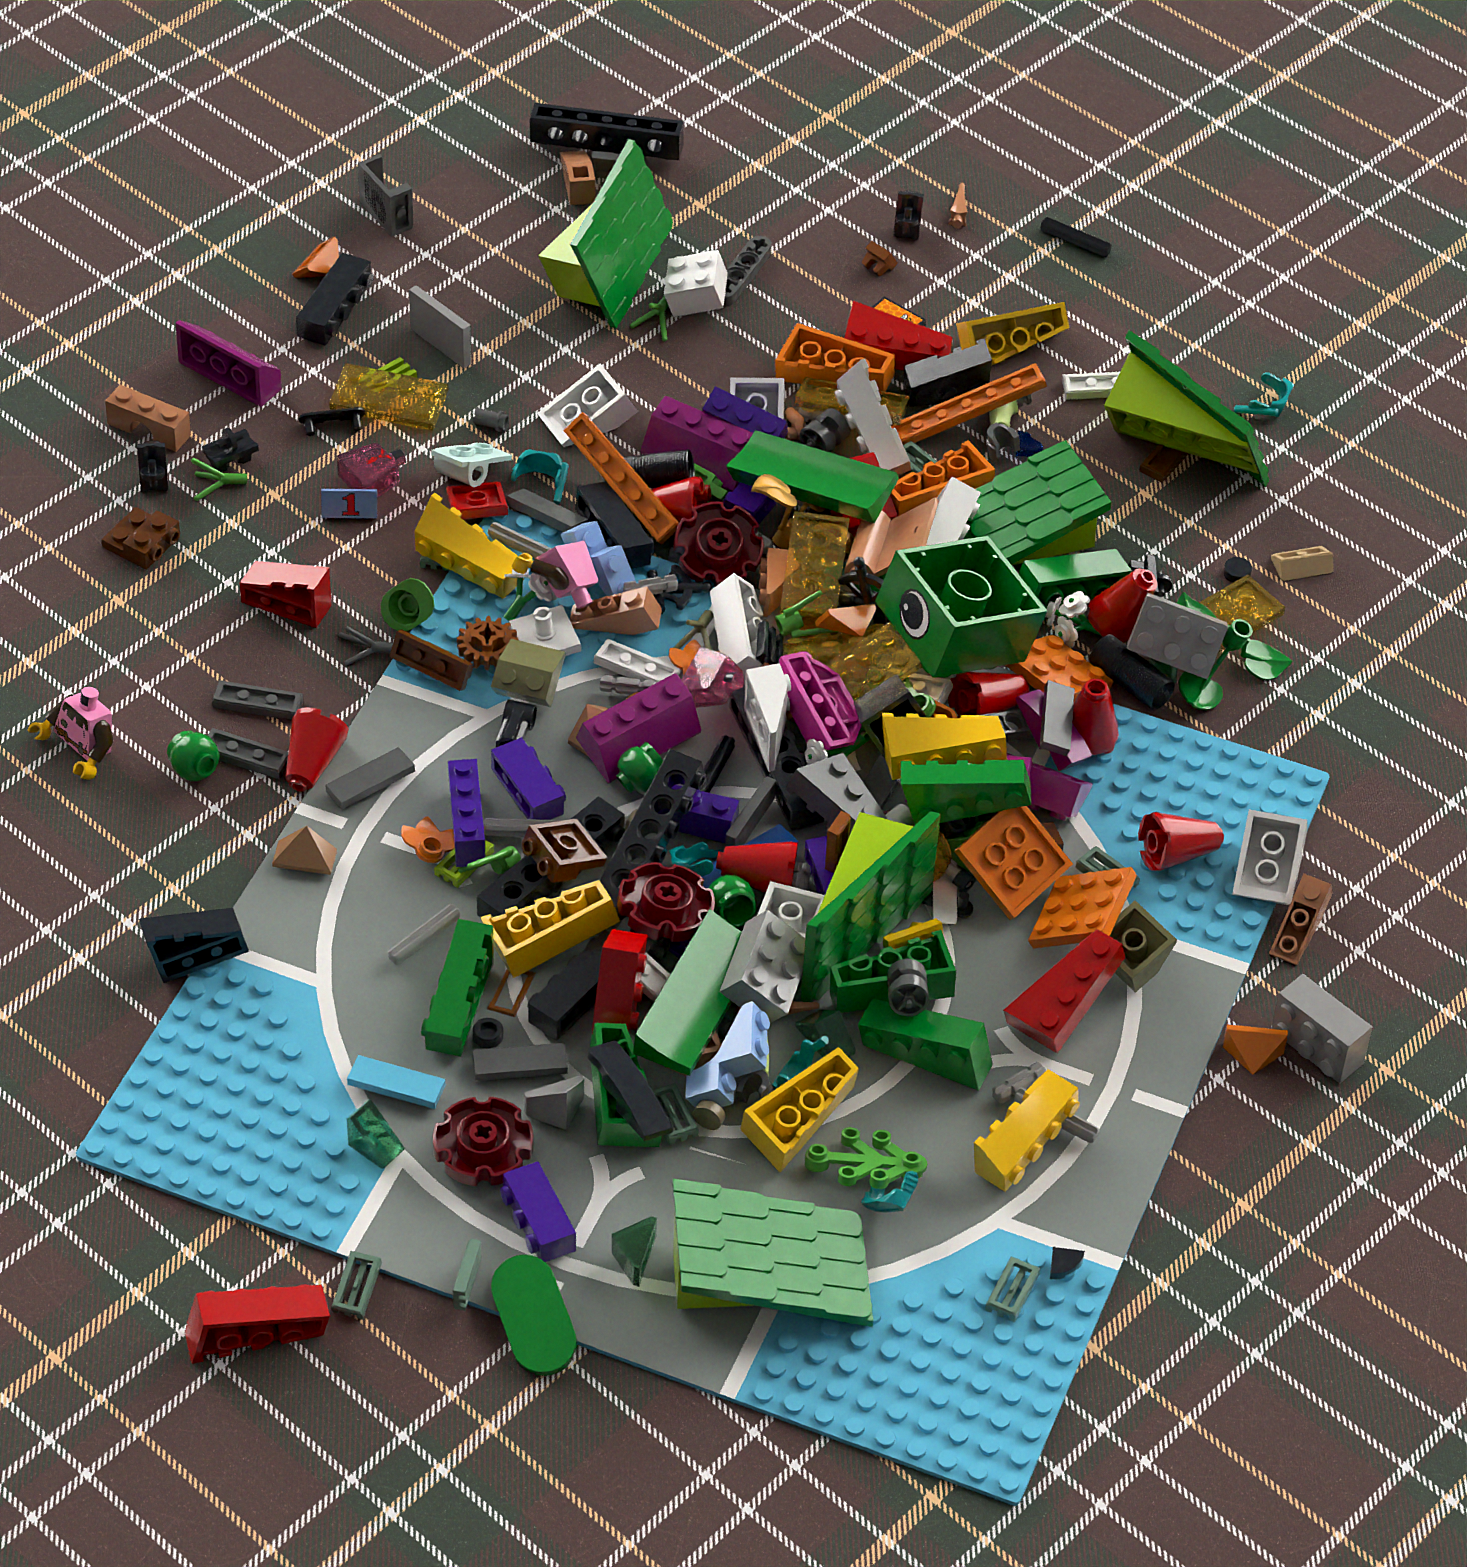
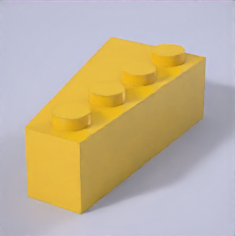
(550, 926)

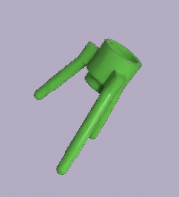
(791, 620)
(500, 861)

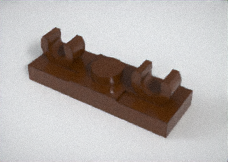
(431, 660)

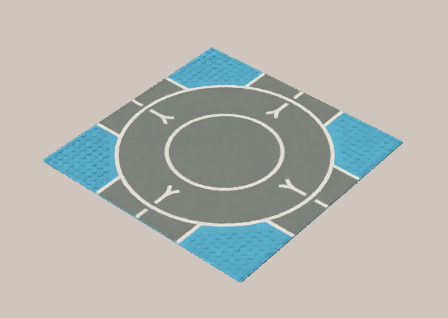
(251, 1099)

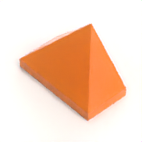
(319, 261)
(847, 620)
(1254, 1045)

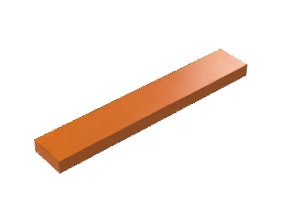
(971, 404)
(622, 478)

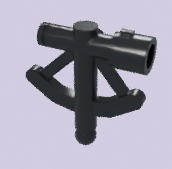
(686, 587)
(865, 595)

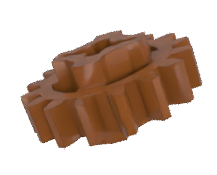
(473, 641)

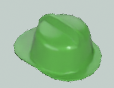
(407, 604)

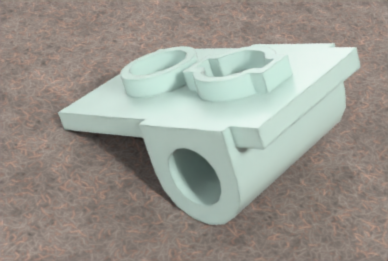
(461, 460)

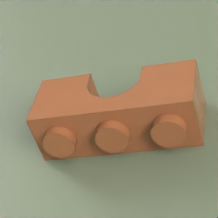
(166, 422)

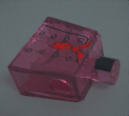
(370, 468)
(712, 678)

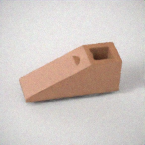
(578, 177)
(771, 579)
(621, 613)
(1301, 919)

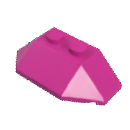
(820, 702)

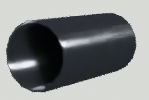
(663, 468)
(1133, 672)

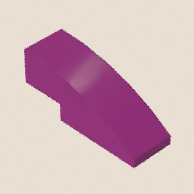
(1031, 708)

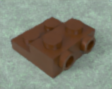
(142, 536)
(562, 849)

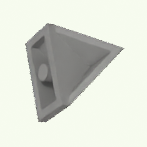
(556, 1102)

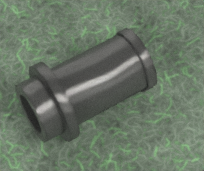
(492, 419)

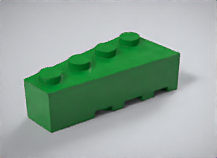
(1071, 573)
(964, 788)
(864, 978)
(459, 988)
(930, 1041)
(610, 1125)

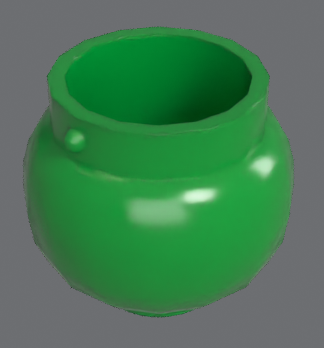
(193, 755)
(638, 768)
(733, 899)

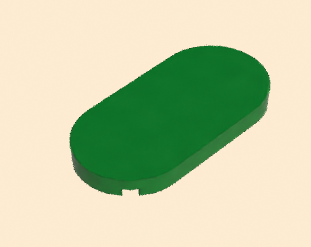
(534, 1315)

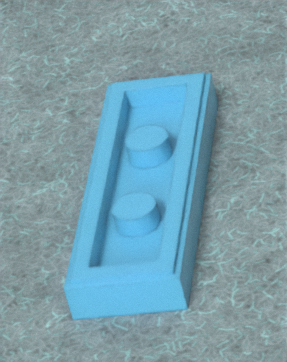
(396, 1082)

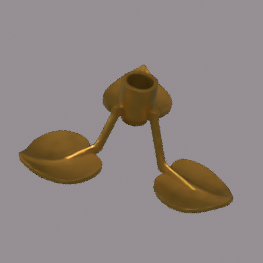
(780, 492)

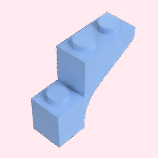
(609, 562)
(741, 1053)

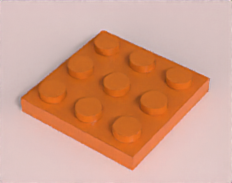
(1057, 662)
(1013, 859)
(1082, 905)

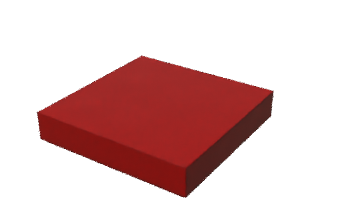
(478, 501)

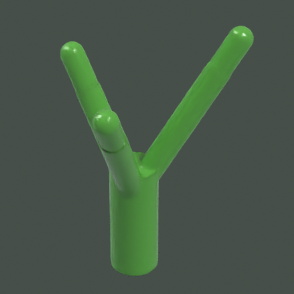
(658, 309)
(224, 478)

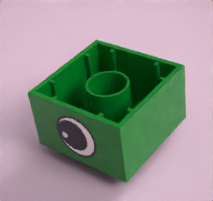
(960, 606)

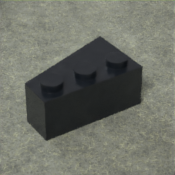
(947, 377)
(192, 941)

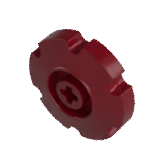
(712, 525)
(664, 901)
(482, 1140)

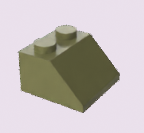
(528, 672)
(1144, 945)

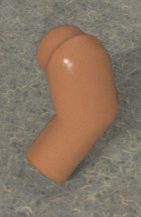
(797, 424)

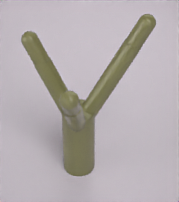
(699, 627)

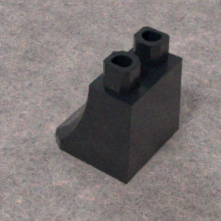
(888, 697)

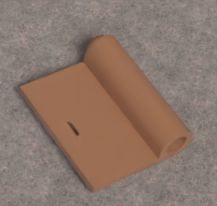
(879, 541)

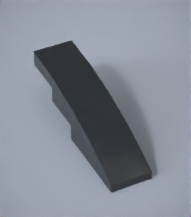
(632, 1093)

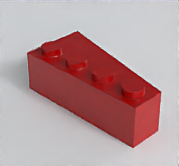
(895, 335)
(1066, 991)
(254, 1318)

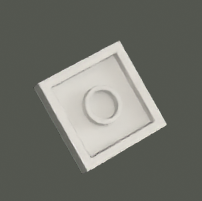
(548, 629)

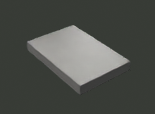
(440, 326)

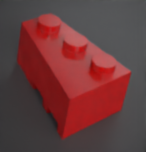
(288, 590)
(619, 979)

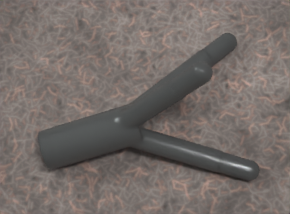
(357, 637)

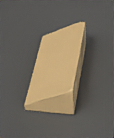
(1303, 563)

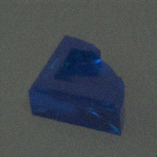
(1028, 445)

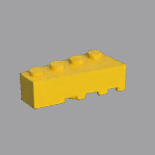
(797, 1109)

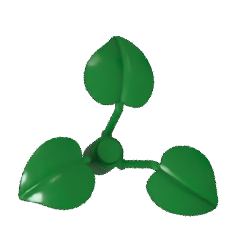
(1260, 661)

